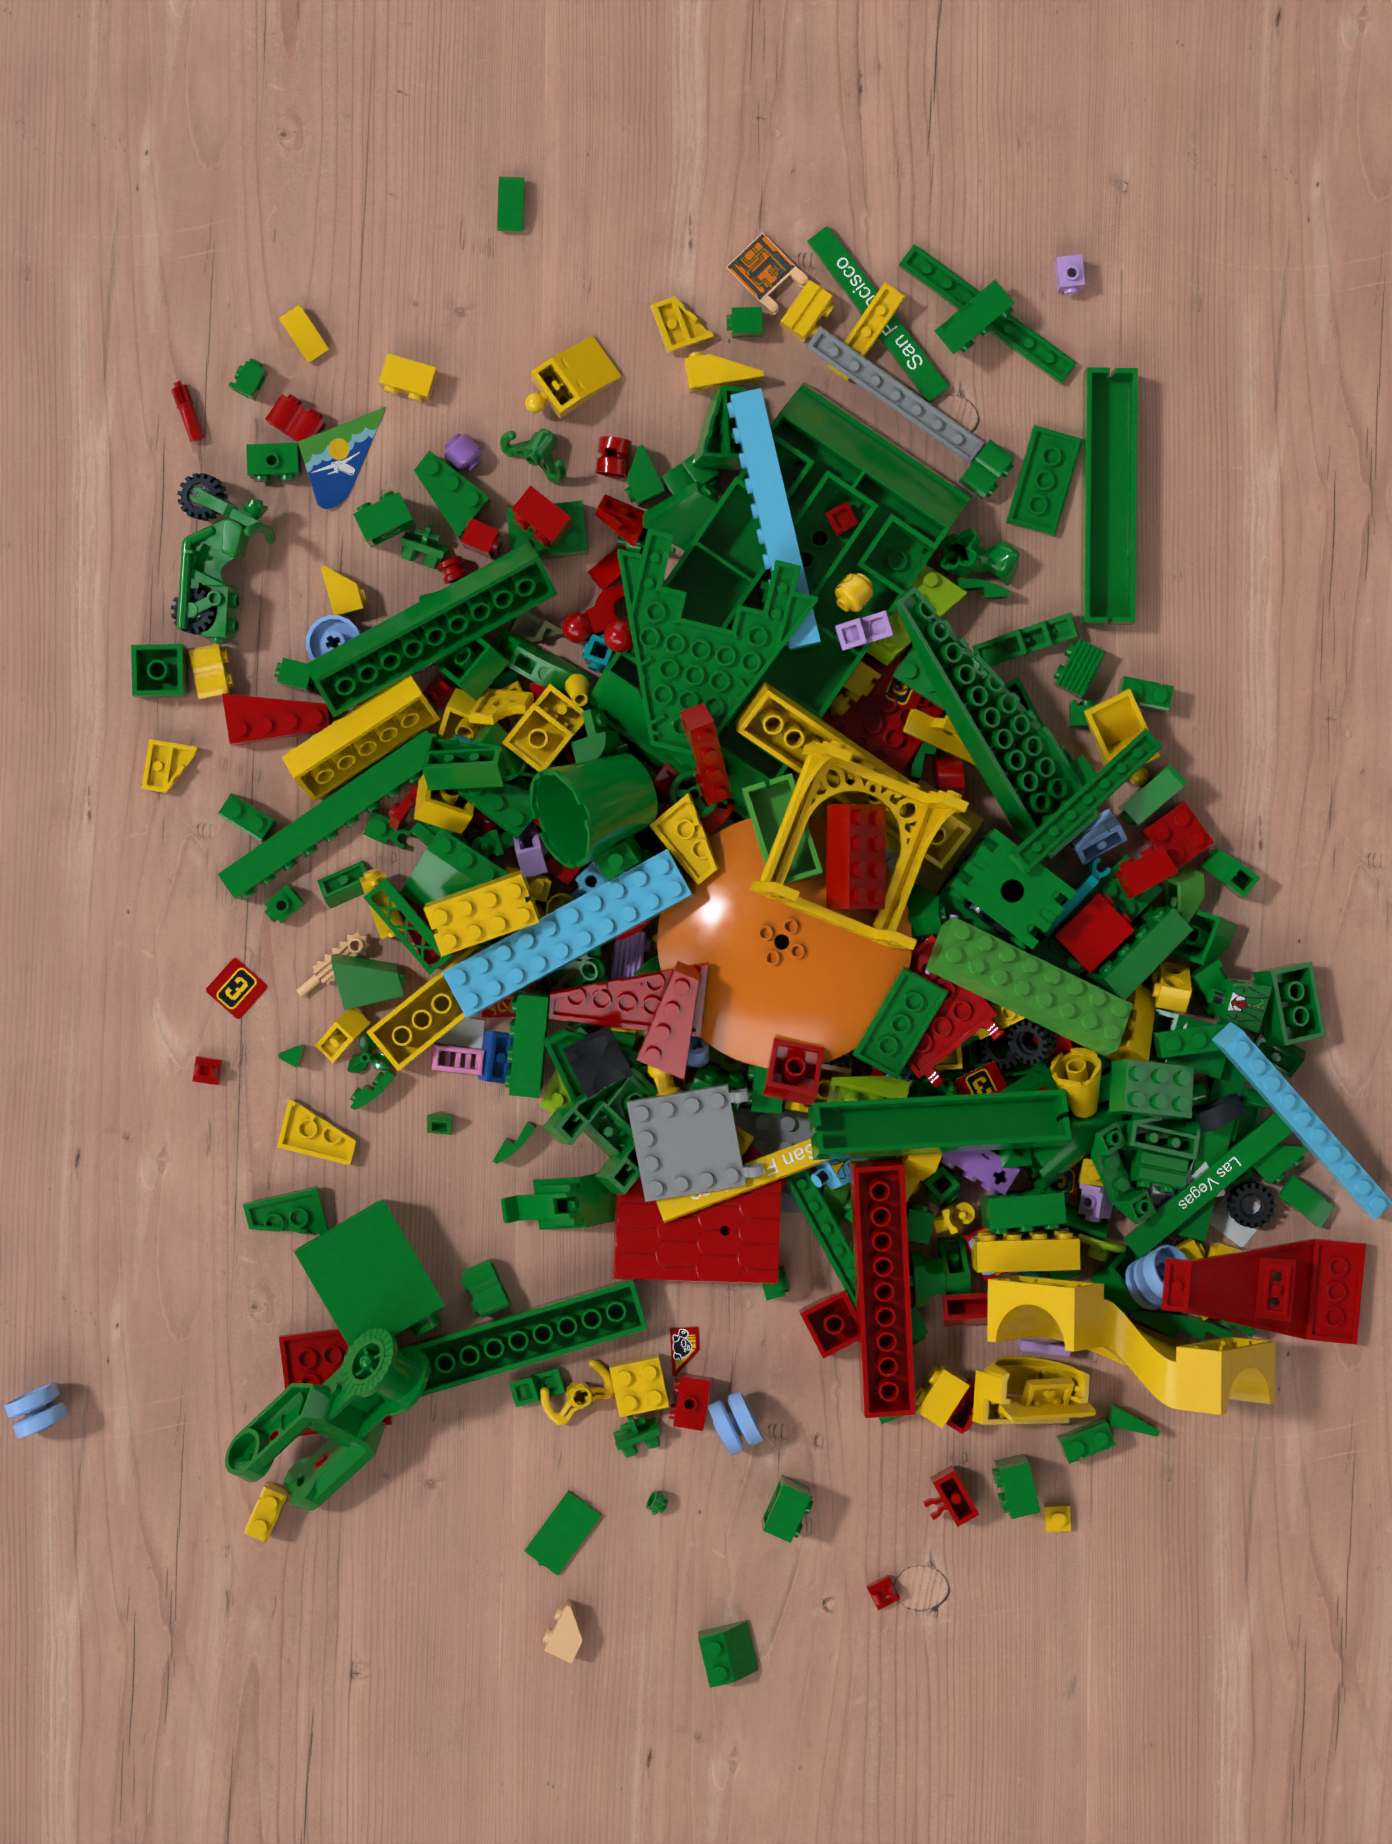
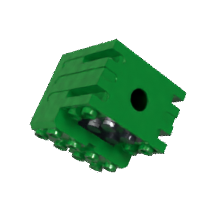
(999, 897)

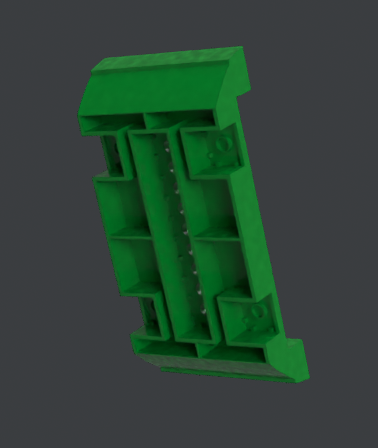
(823, 463)

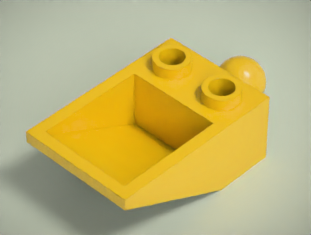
(575, 376)
(1114, 726)

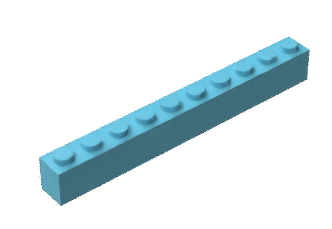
(769, 497)
(1302, 1120)

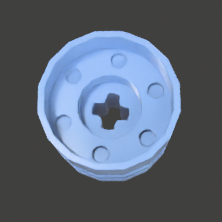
(1146, 1276)

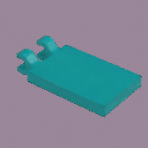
(1082, 888)

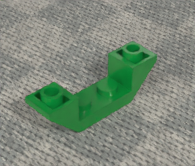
(1115, 1180)

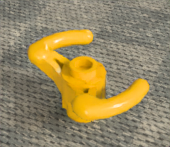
(578, 1395)

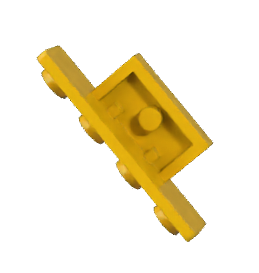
(936, 732)
(1046, 1401)

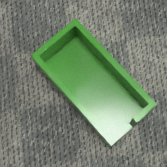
(766, 813)

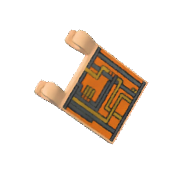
(763, 269)

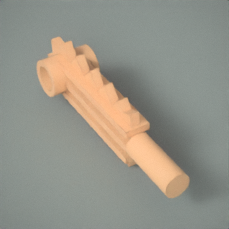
(323, 970)

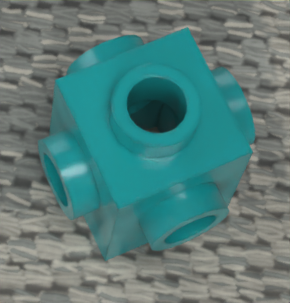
(593, 650)

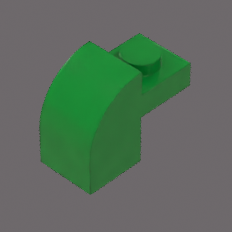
(599, 742)

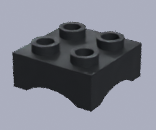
(597, 1061)

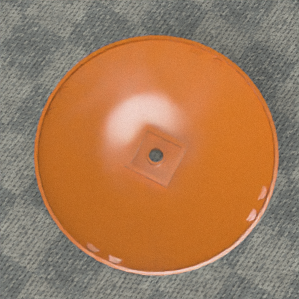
(809, 993)

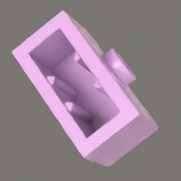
(531, 851)

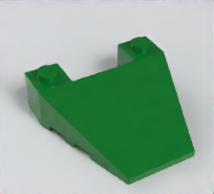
(608, 1125)

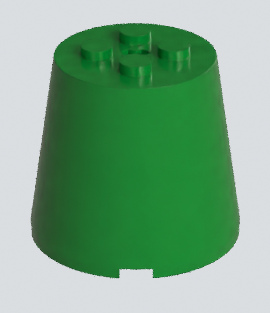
(592, 806)

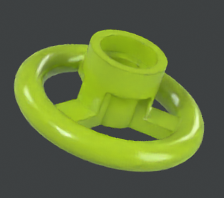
(1100, 1247)

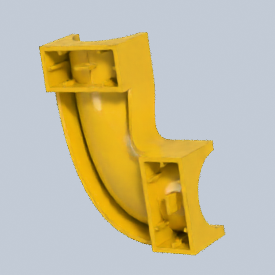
(1174, 1371)

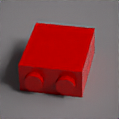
(1094, 931)

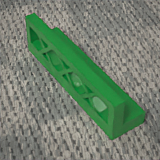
(412, 916)

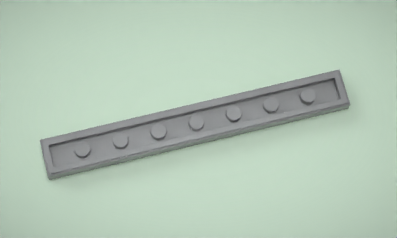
(895, 395)

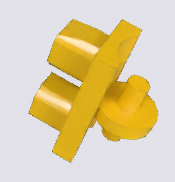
(954, 1217)

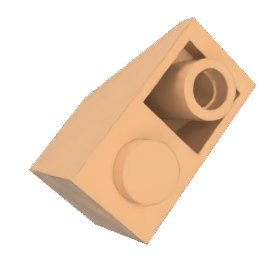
(566, 1635)

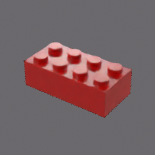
(856, 856)

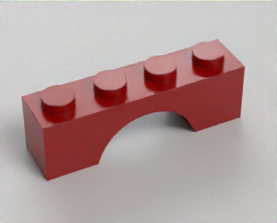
(704, 742)

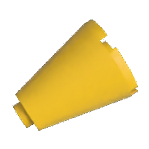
(1081, 1077)

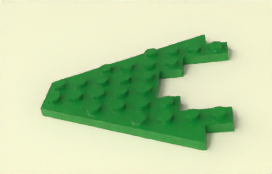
(696, 662)

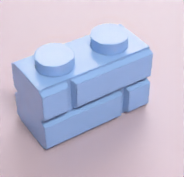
(1098, 837)

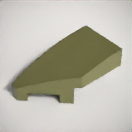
(533, 628)

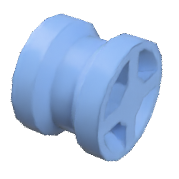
(698, 1052)

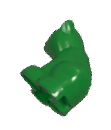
(965, 556)

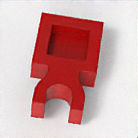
(400, 811)

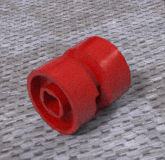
(609, 465)

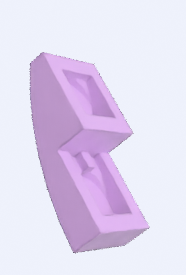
(864, 630)

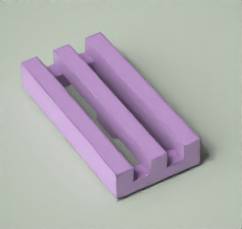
(1043, 1347)

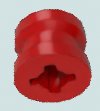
(453, 570)

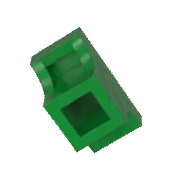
(926, 1278)

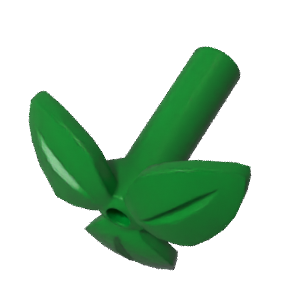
(359, 1063)

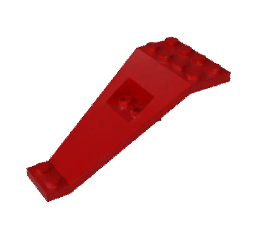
(1315, 1292)

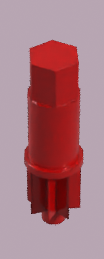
(187, 411)

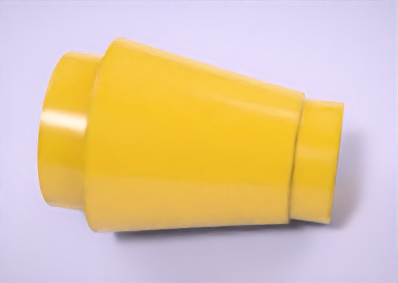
(577, 688)

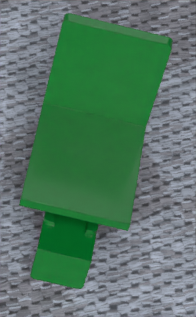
(563, 1203)

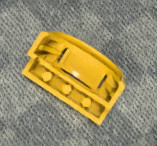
(1009, 1376)

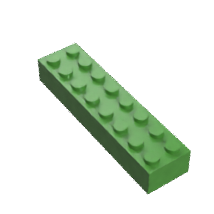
(1029, 986)

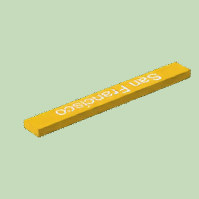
(774, 1167)

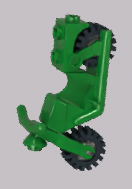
(208, 552)

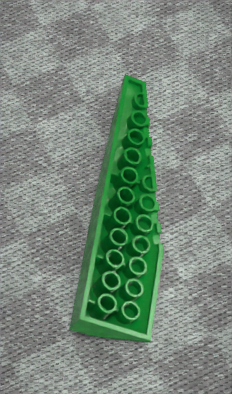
(1002, 736)

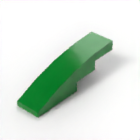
(1027, 640)
(1170, 1323)

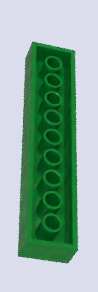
(431, 629)
(532, 1335)

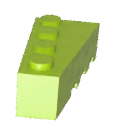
(939, 592)

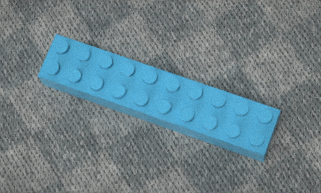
(568, 933)

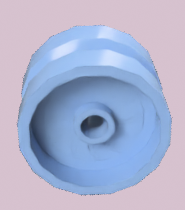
(326, 631)
(37, 1412)
(732, 1424)

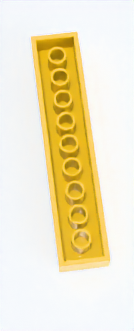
(784, 730)

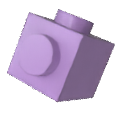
(1069, 274)

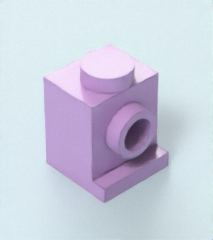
(1094, 1203)

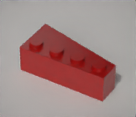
(266, 719)

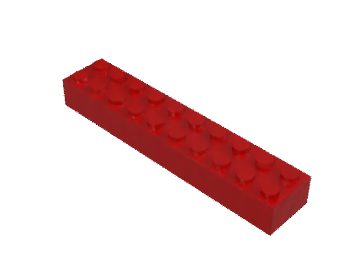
(882, 1287)

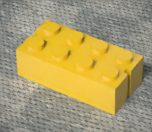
(482, 912)
(1025, 1253)

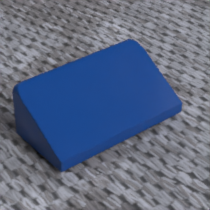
(495, 1056)

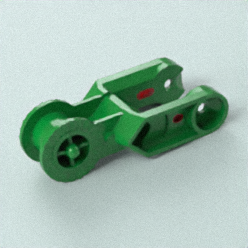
(346, 1409)

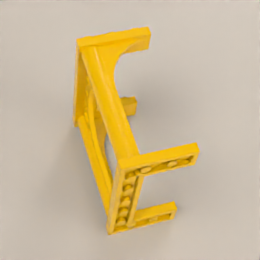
(929, 815)

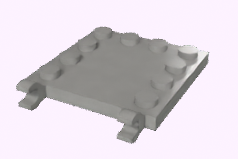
(689, 1142)

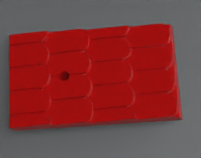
(692, 1244)

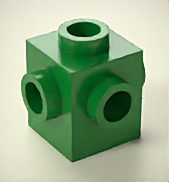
(943, 1178)

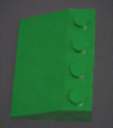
(447, 869)

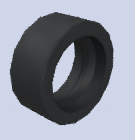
(1220, 1112)

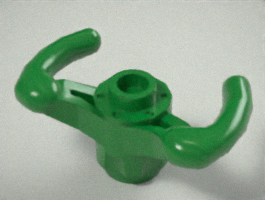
(536, 452)

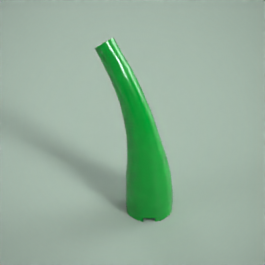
(1055, 1161)

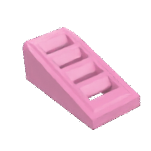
(448, 1049)

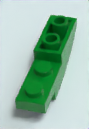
(533, 662)

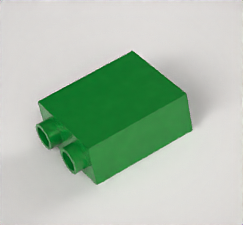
(370, 1276)

